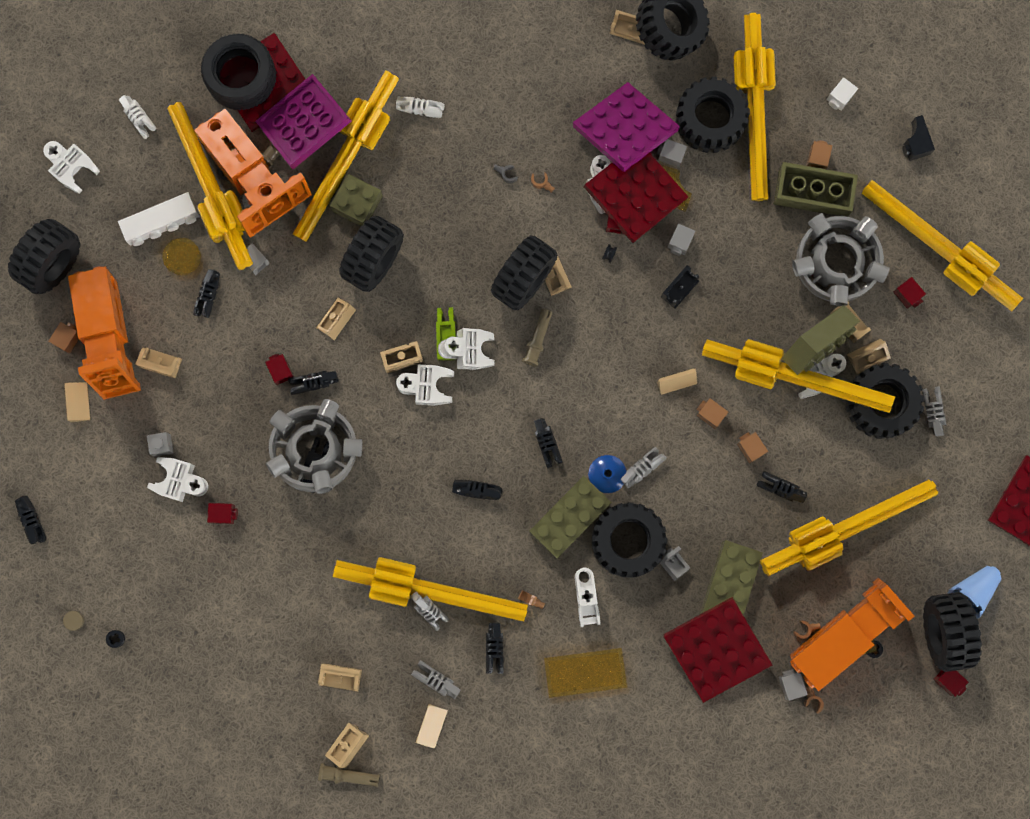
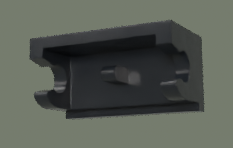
(680, 287)

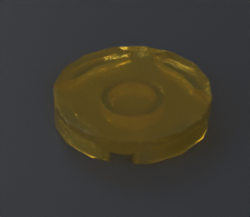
(181, 256)

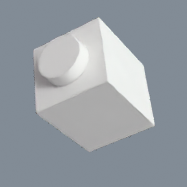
(841, 94)

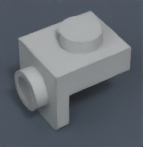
(674, 563)

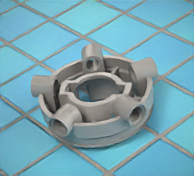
(862, 232)
(326, 418)

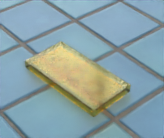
(585, 672)

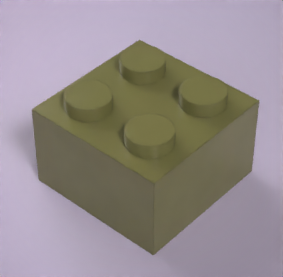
(356, 200)

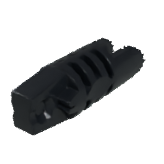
(207, 294)
(313, 381)
(547, 442)
(782, 488)
(477, 489)
(29, 519)
(494, 648)

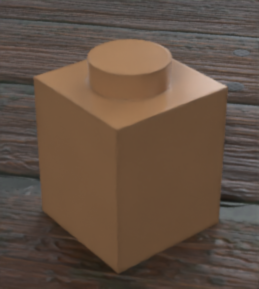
(819, 155)
(65, 337)
(711, 413)
(752, 446)

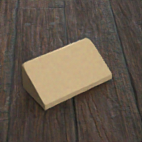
(557, 279)
(336, 318)
(869, 355)
(677, 381)
(77, 401)
(431, 726)

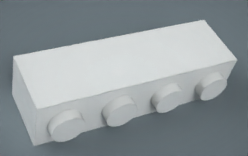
(159, 219)

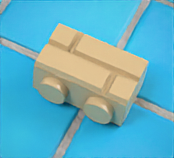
(401, 357)

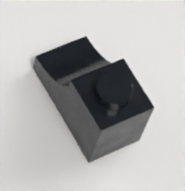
(920, 142)

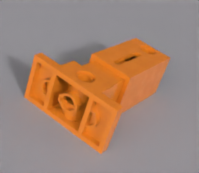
(249, 173)
(103, 333)
(849, 635)

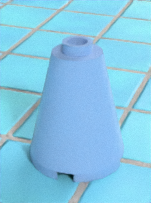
(979, 588)

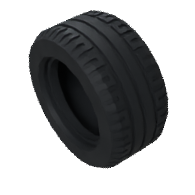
(231, 47)

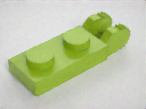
(444, 329)

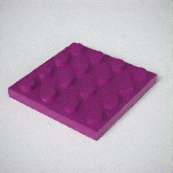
(303, 121)
(625, 126)

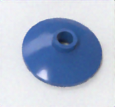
(598, 478)

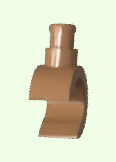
(546, 185)
(530, 599)
(810, 627)
(811, 695)

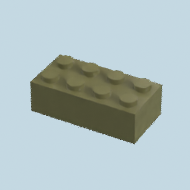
(815, 189)
(821, 340)
(570, 517)
(732, 575)

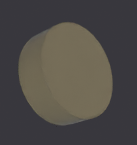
(73, 620)

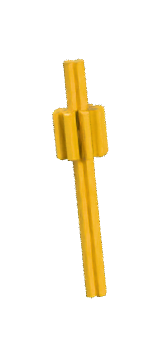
(753, 74)
(364, 130)
(219, 209)
(968, 267)
(763, 365)
(821, 540)
(395, 582)

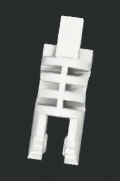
(422, 107)
(137, 115)

